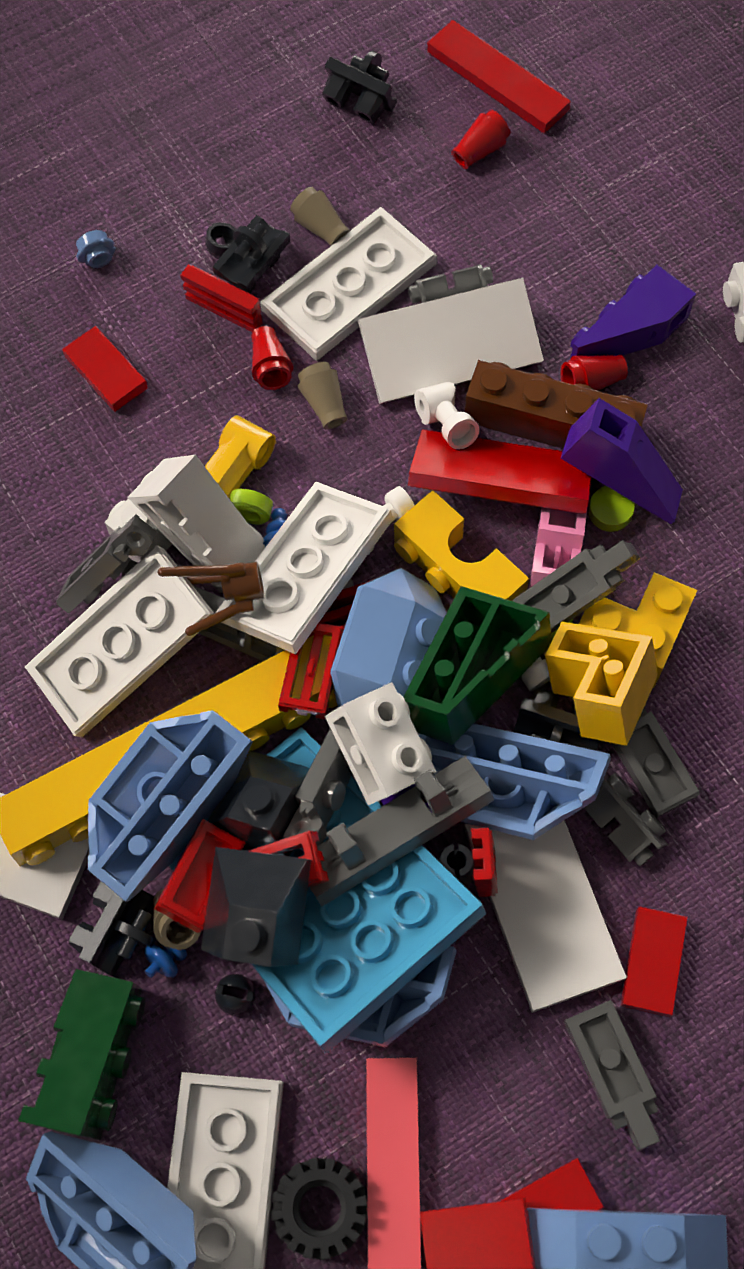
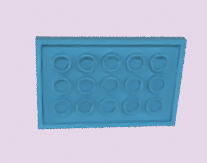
(371, 936)

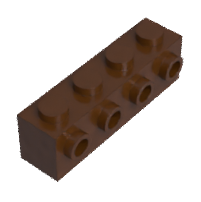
(535, 403)

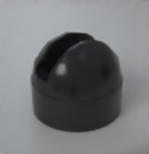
(219, 230)
(230, 1004)

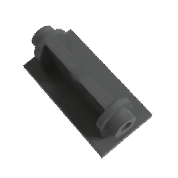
(464, 281)
(637, 829)

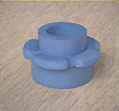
(95, 248)

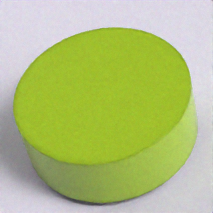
(252, 505)
(610, 510)

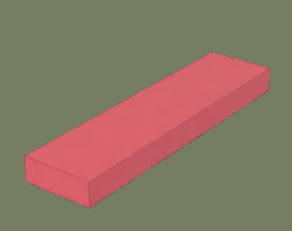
(393, 1164)

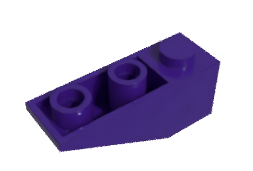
(641, 319)
(622, 457)

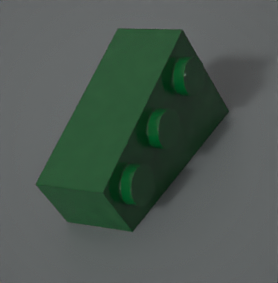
(87, 1056)

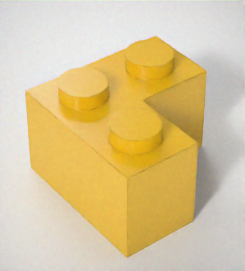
(657, 616)
(606, 675)

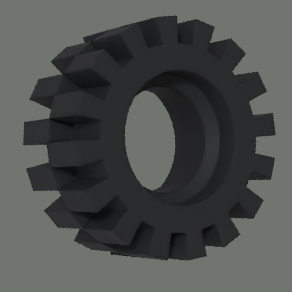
(287, 1216)

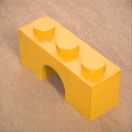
(427, 537)

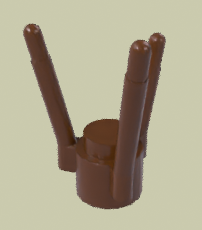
(238, 582)

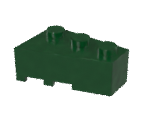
(473, 661)

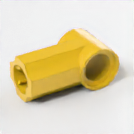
(239, 451)

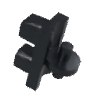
(363, 79)
(251, 254)
(542, 719)
(116, 932)

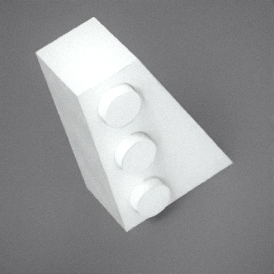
(196, 514)

